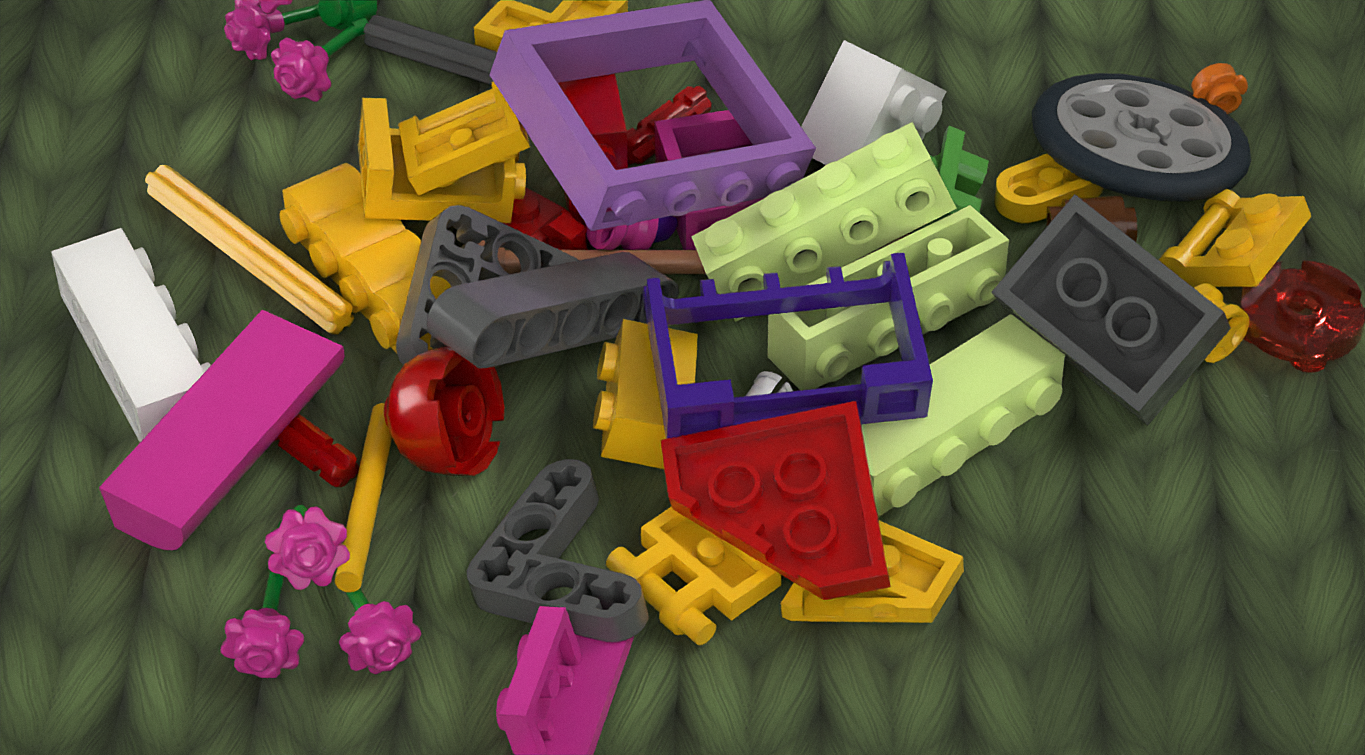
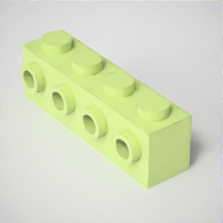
(820, 216)
(950, 271)

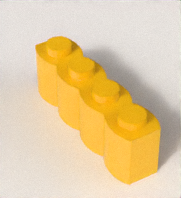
(363, 256)

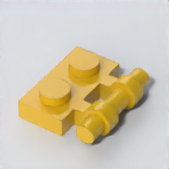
(711, 567)

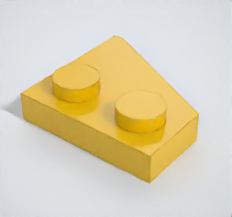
(919, 581)

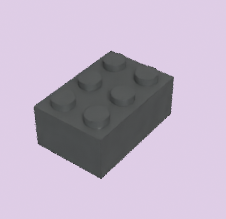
(1112, 309)

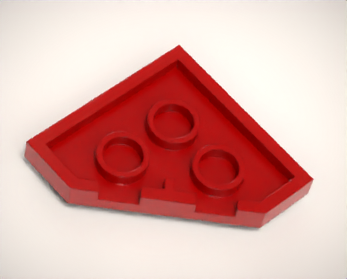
(787, 495)

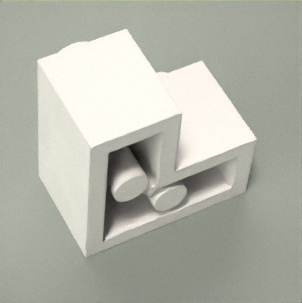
(866, 100)

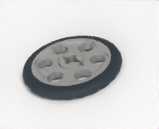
(1140, 127)

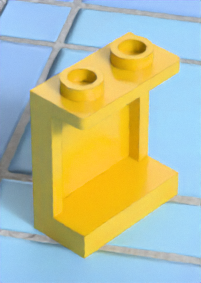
(391, 195)

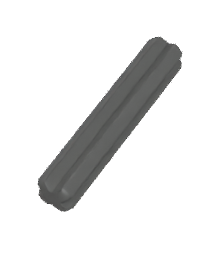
(430, 48)

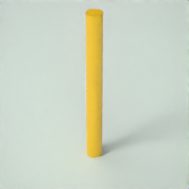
(365, 501)

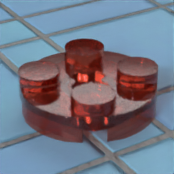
(1299, 338)

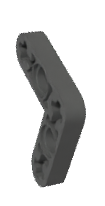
(463, 265)
(515, 574)

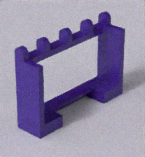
(886, 389)

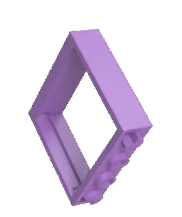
(541, 56)

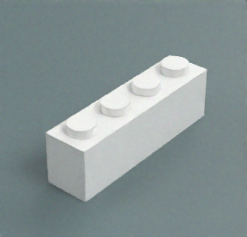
(128, 326)

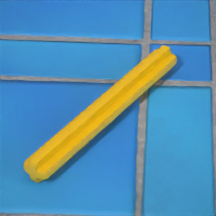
(250, 249)

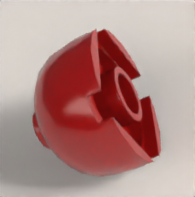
(445, 413)

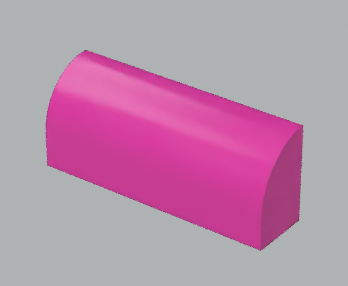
(218, 430)

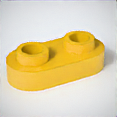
(1032, 186)

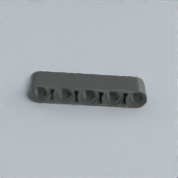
(543, 309)

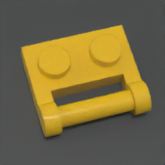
(460, 140)
(1249, 247)

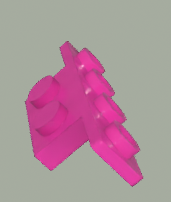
(559, 688)

